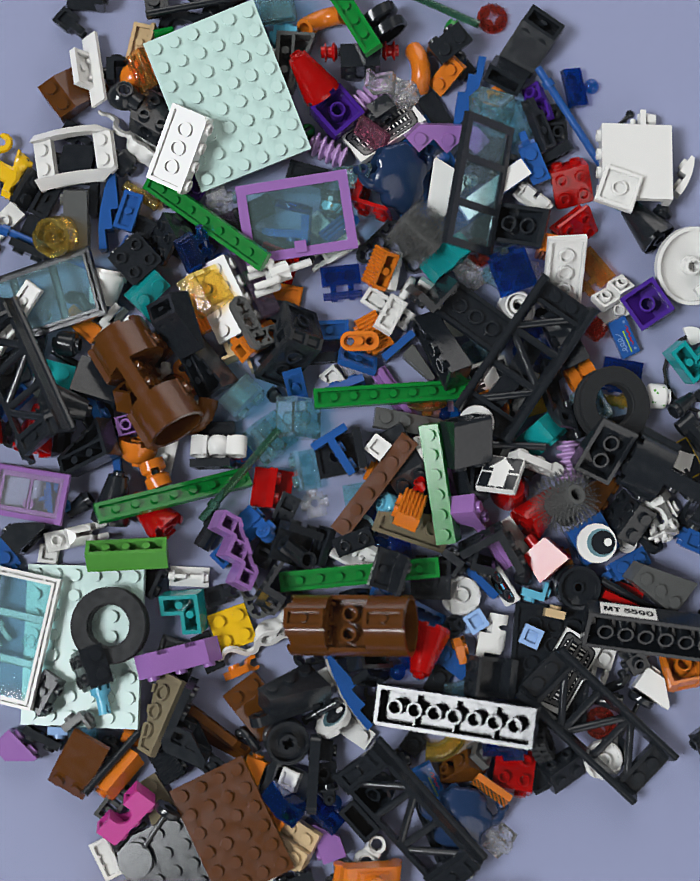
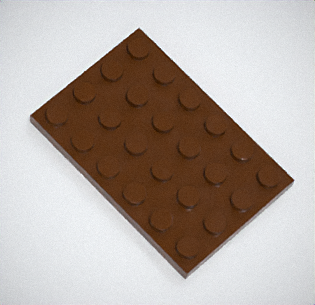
(232, 825)

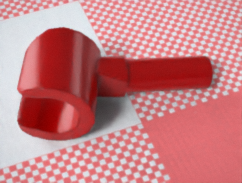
(419, 484)

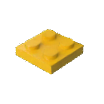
(232, 626)

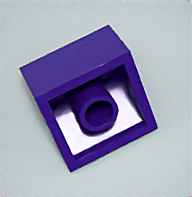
(337, 113)
(647, 304)

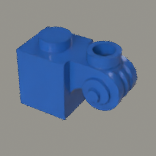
(256, 526)

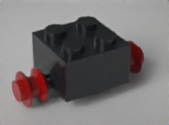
(353, 60)

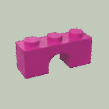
(116, 826)

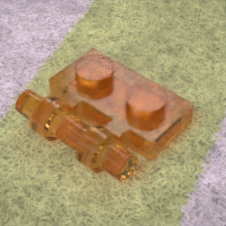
(142, 70)
(597, 271)

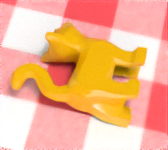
(12, 174)

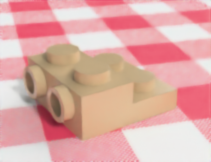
(301, 843)

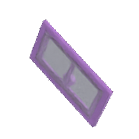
(33, 494)

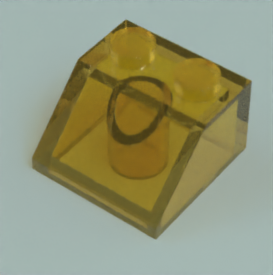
(206, 290)

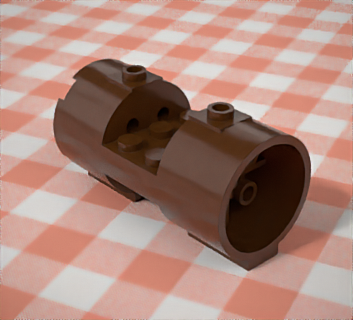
(163, 408)
(351, 625)

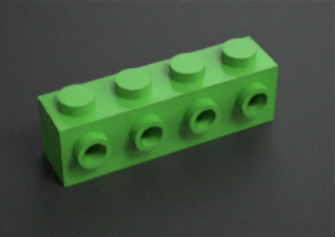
(126, 554)

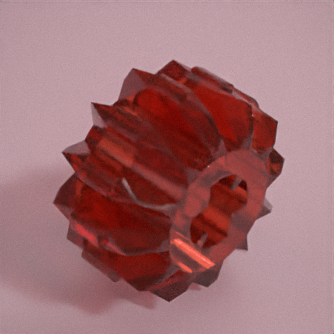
(596, 330)

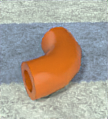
(320, 20)
(419, 66)

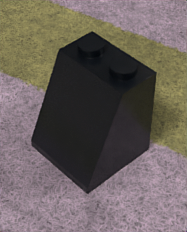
(467, 440)

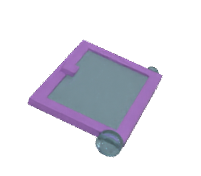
(299, 214)

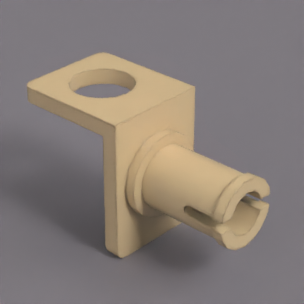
(231, 357)

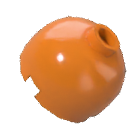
(135, 451)

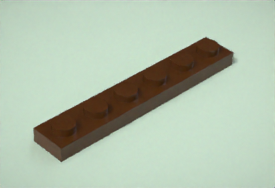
(375, 484)

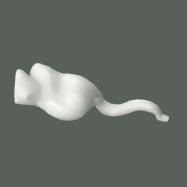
(135, 144)
(266, 634)

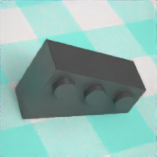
(286, 44)
(76, 206)
(659, 586)

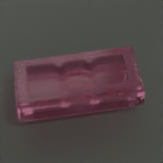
(371, 133)

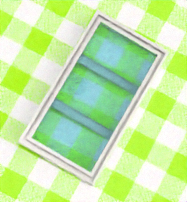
(26, 623)

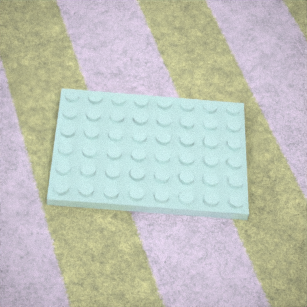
(233, 77)
(110, 628)

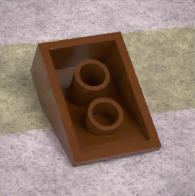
(64, 96)
(244, 700)
(78, 763)

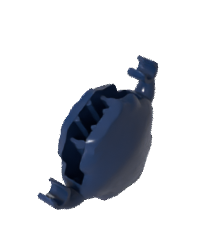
(397, 174)
(469, 809)

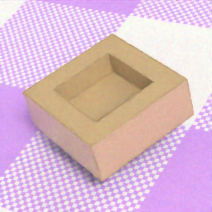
(554, 612)

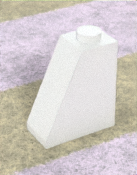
(440, 187)

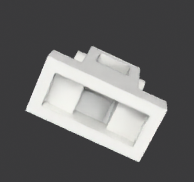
(665, 531)

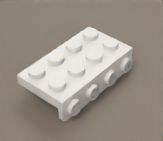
(180, 148)
(222, 320)

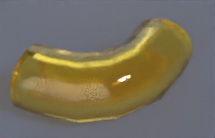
(443, 749)

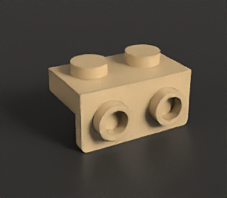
(140, 34)

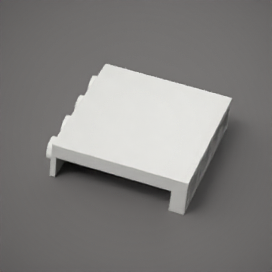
(642, 151)

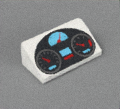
(503, 587)

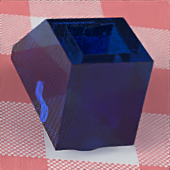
(283, 804)

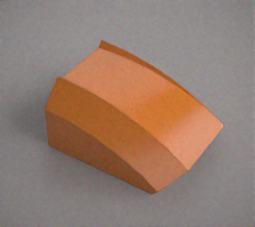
(680, 673)

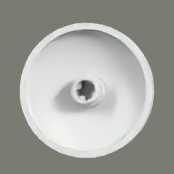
(679, 265)

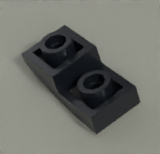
(558, 124)

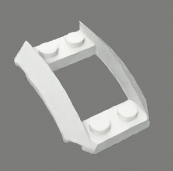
(47, 163)

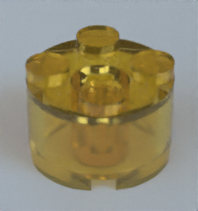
(66, 236)

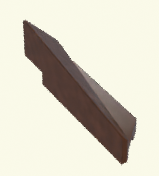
(218, 735)

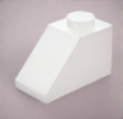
(653, 686)

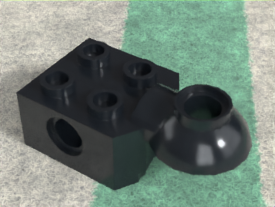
(146, 110)

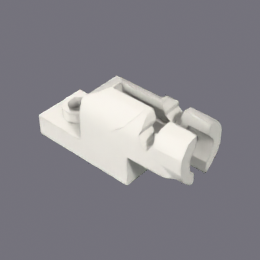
(73, 537)
(494, 639)

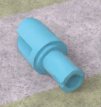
(101, 694)

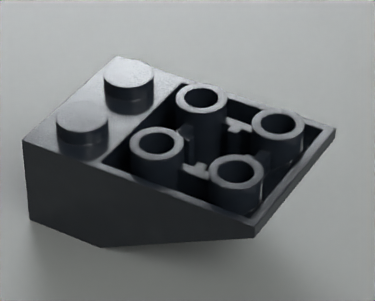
(532, 39)
(177, 323)

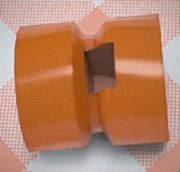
(575, 375)
(157, 480)

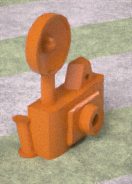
(368, 871)

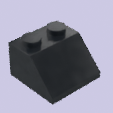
(23, 536)

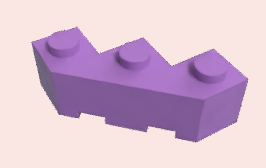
(444, 134)
(234, 549)
(178, 658)

